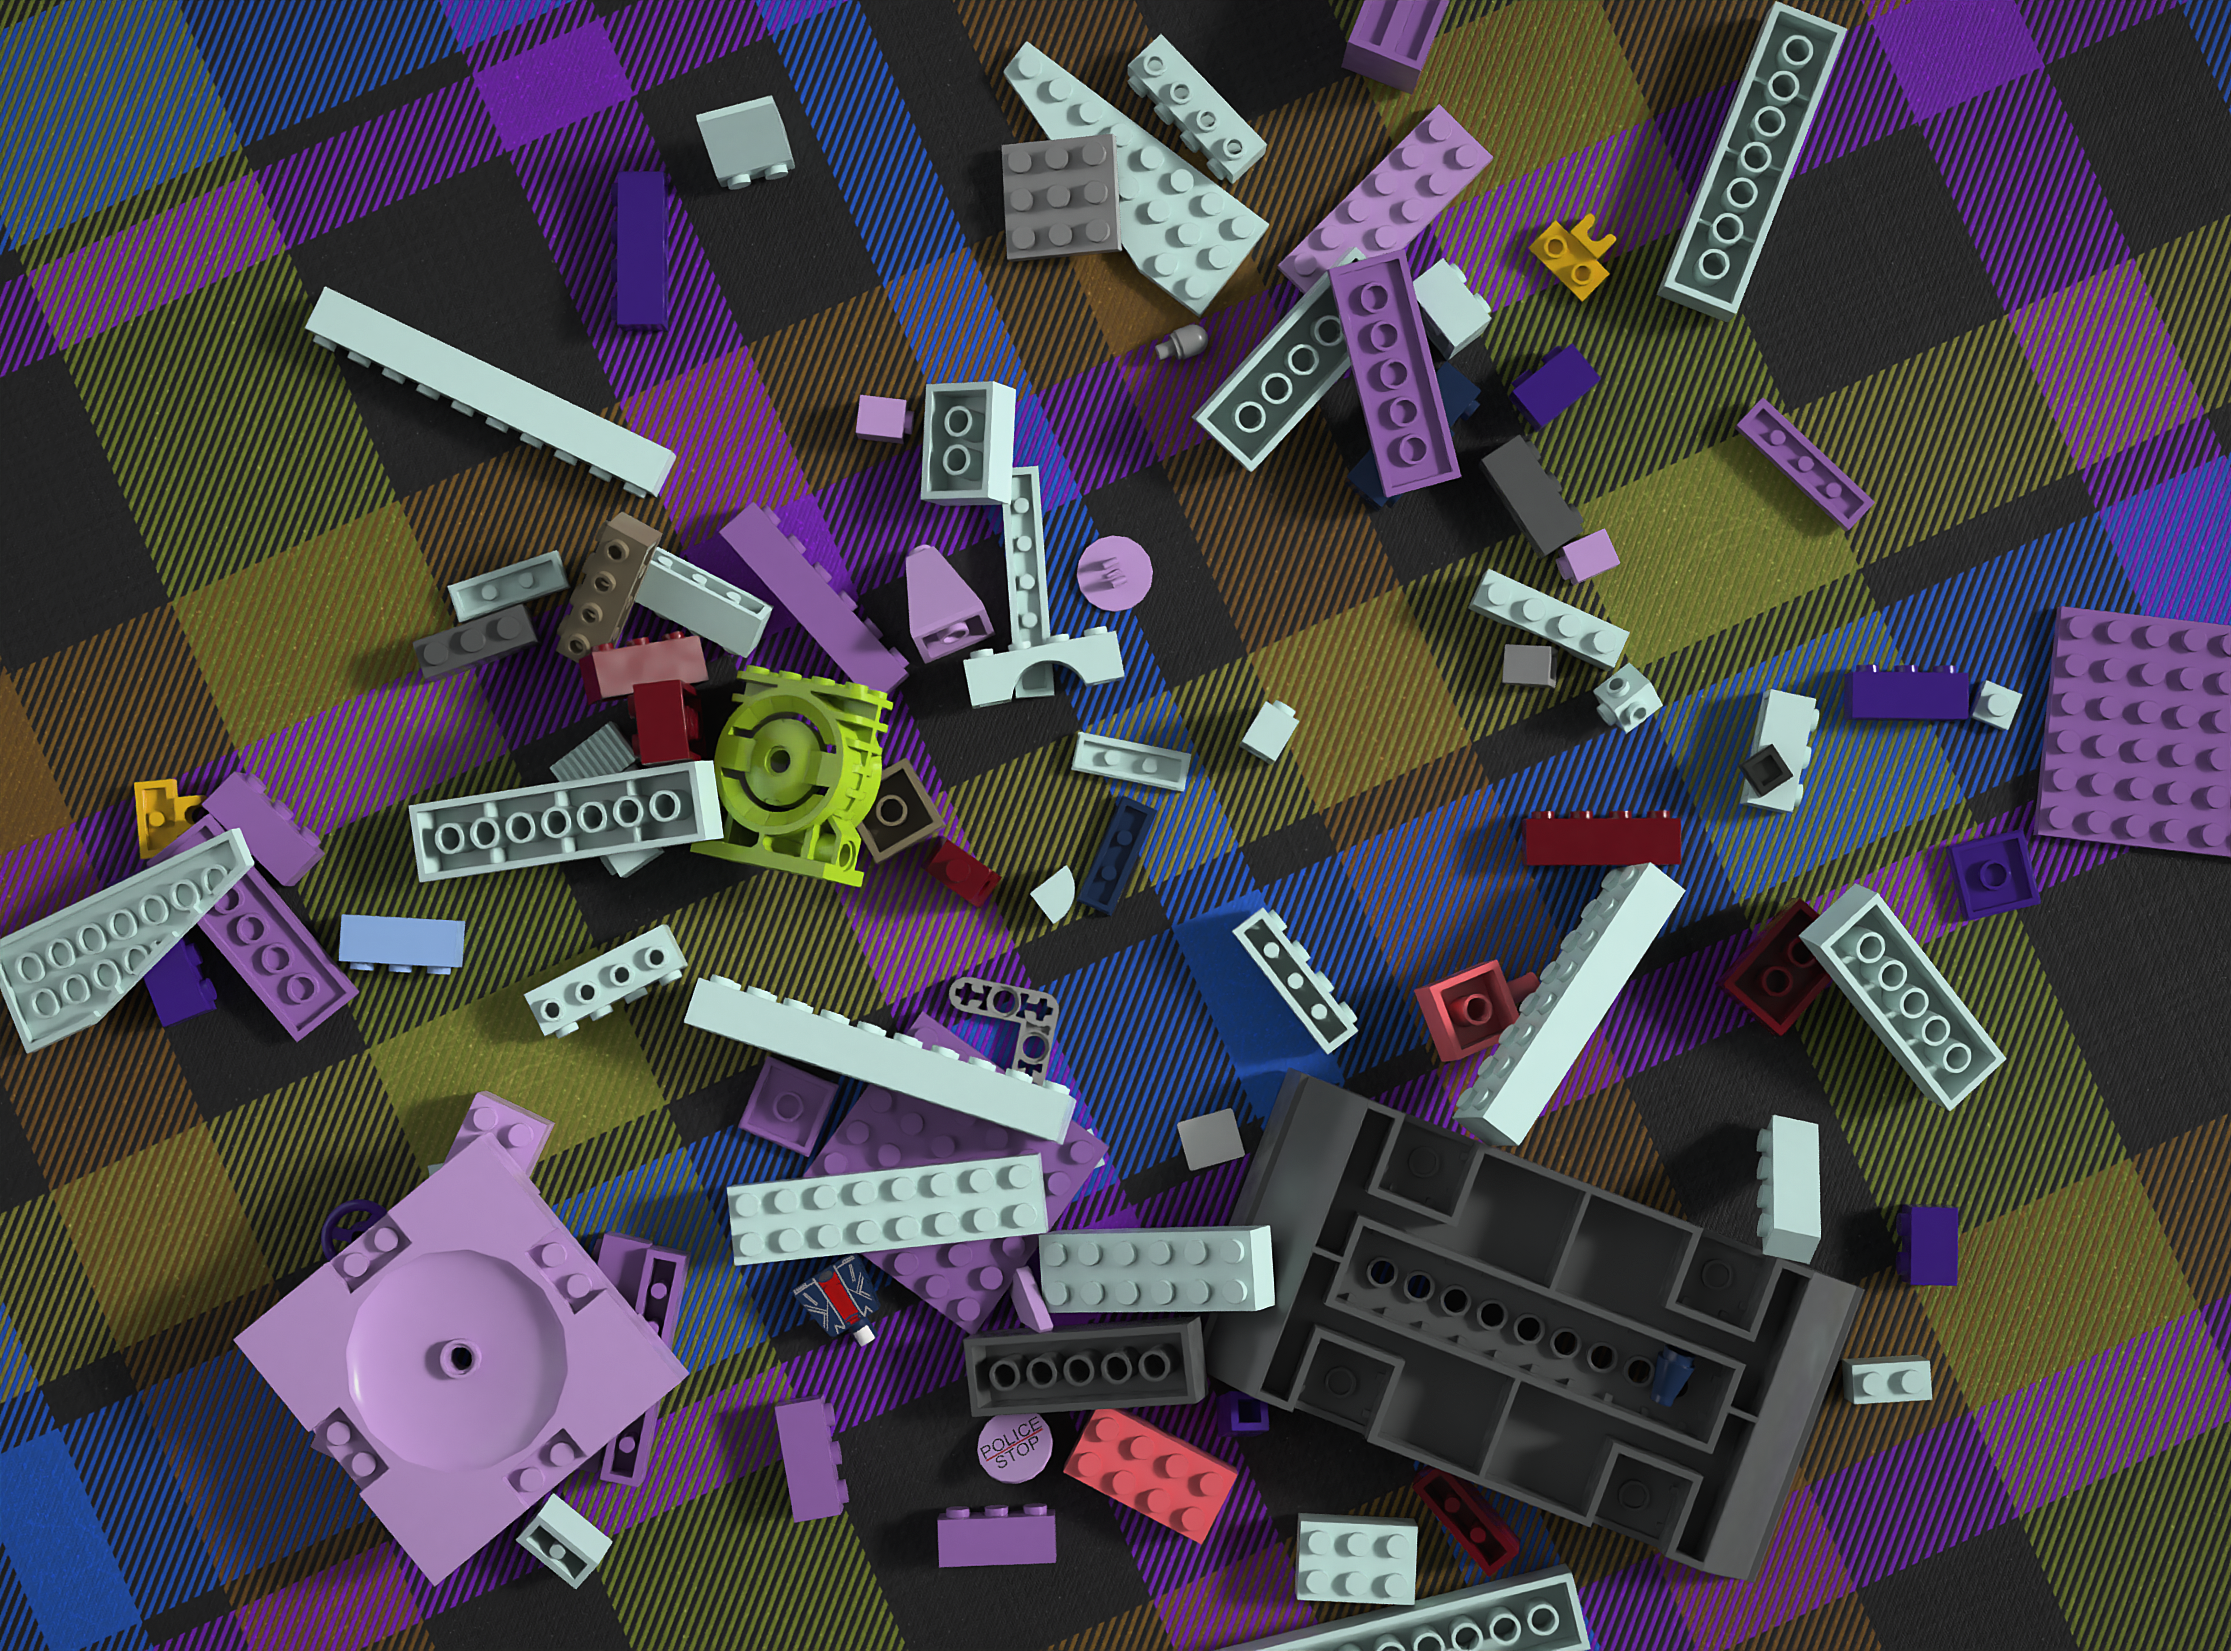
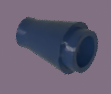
(1671, 1373)

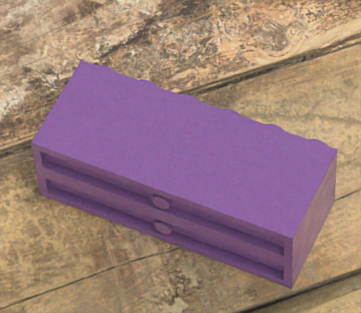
(1393, 40)

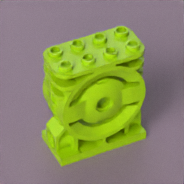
(751, 770)

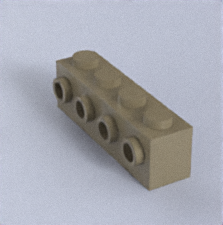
(609, 586)

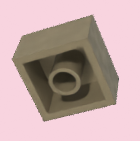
(899, 814)

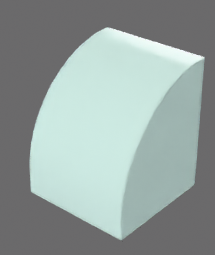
(1056, 894)

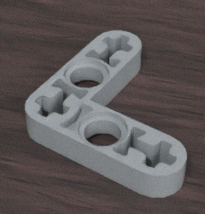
(1029, 1025)

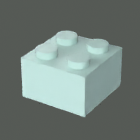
(1449, 309)

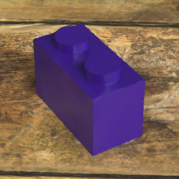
(1554, 386)
(1928, 1244)

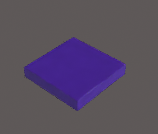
(1993, 875)

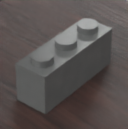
(1531, 496)
(477, 643)

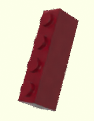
(1601, 841)

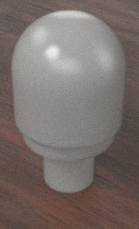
(1183, 343)

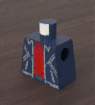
(841, 1298)

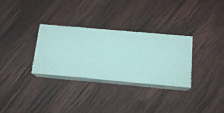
(508, 586)
(1131, 761)

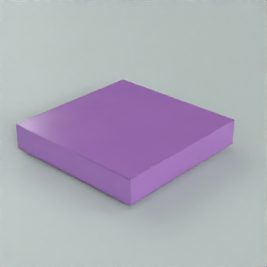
(788, 1106)

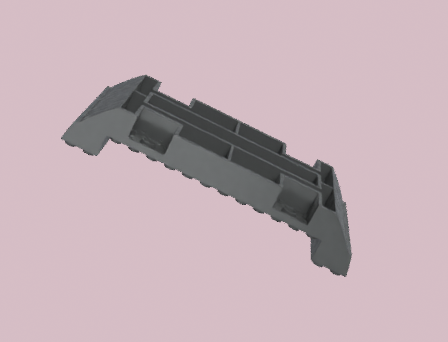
(1512, 1413)

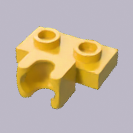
(1573, 256)
(162, 814)

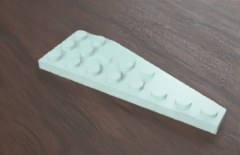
(1172, 217)
(89, 955)

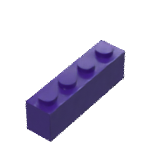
(641, 251)
(178, 981)

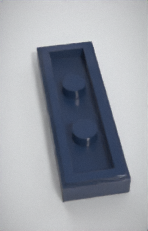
(1116, 855)

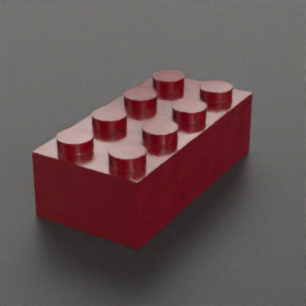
(667, 723)

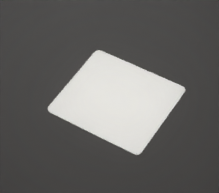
(1210, 1139)

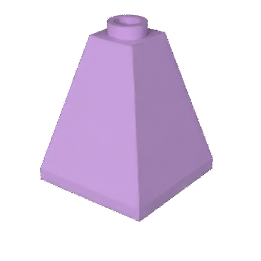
(942, 606)

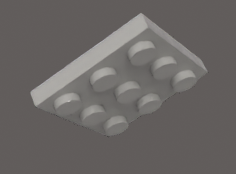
(1061, 198)

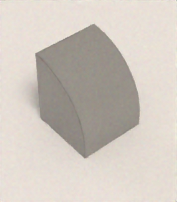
(1530, 666)

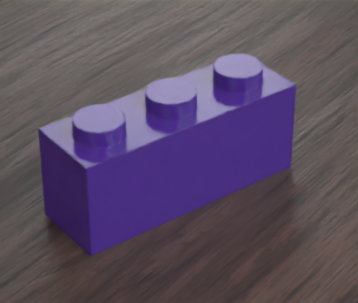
(1906, 694)

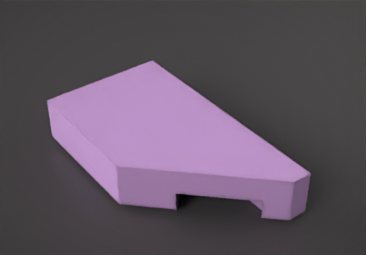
(1029, 1301)

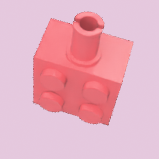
(1472, 1008)

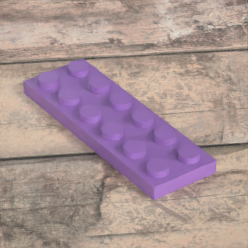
(1394, 373)
(269, 945)

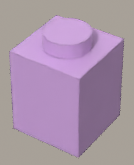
(884, 419)
(1587, 557)

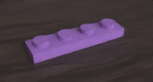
(1804, 464)

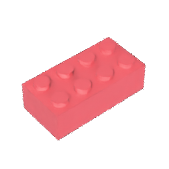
(1151, 1471)

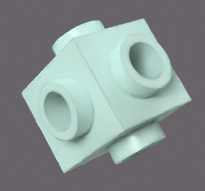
(1626, 698)

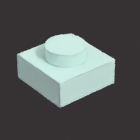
(1995, 705)

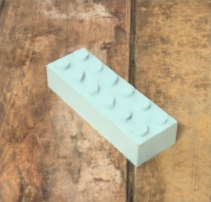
(1280, 376)
(1902, 996)
(1157, 1269)

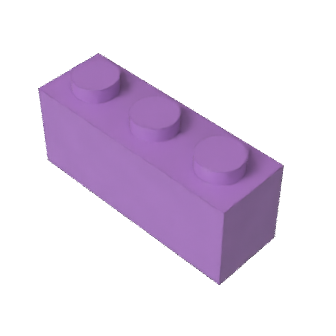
(265, 827)
(811, 1457)
(997, 1536)

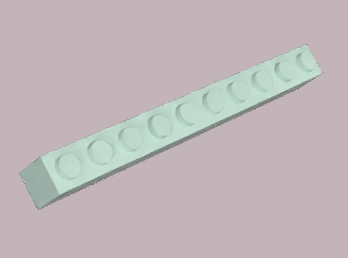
(491, 392)

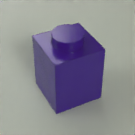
(1241, 1415)

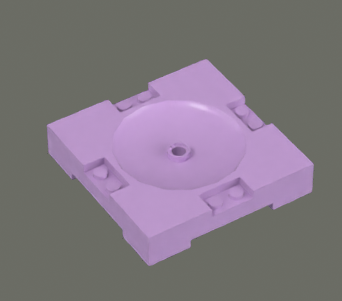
(376, 1375)

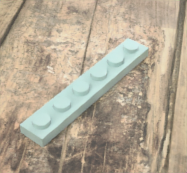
(1027, 576)

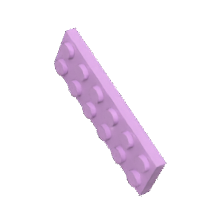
(1393, 199)

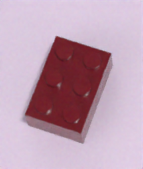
(1777, 971)

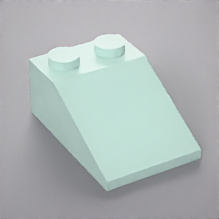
(746, 142)

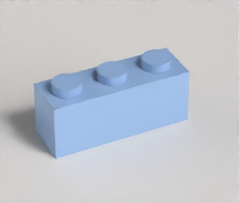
(401, 943)

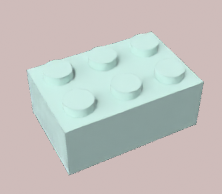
(968, 444)
(1356, 1559)

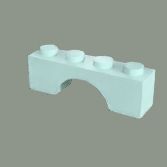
(1549, 618)
(1091, 657)

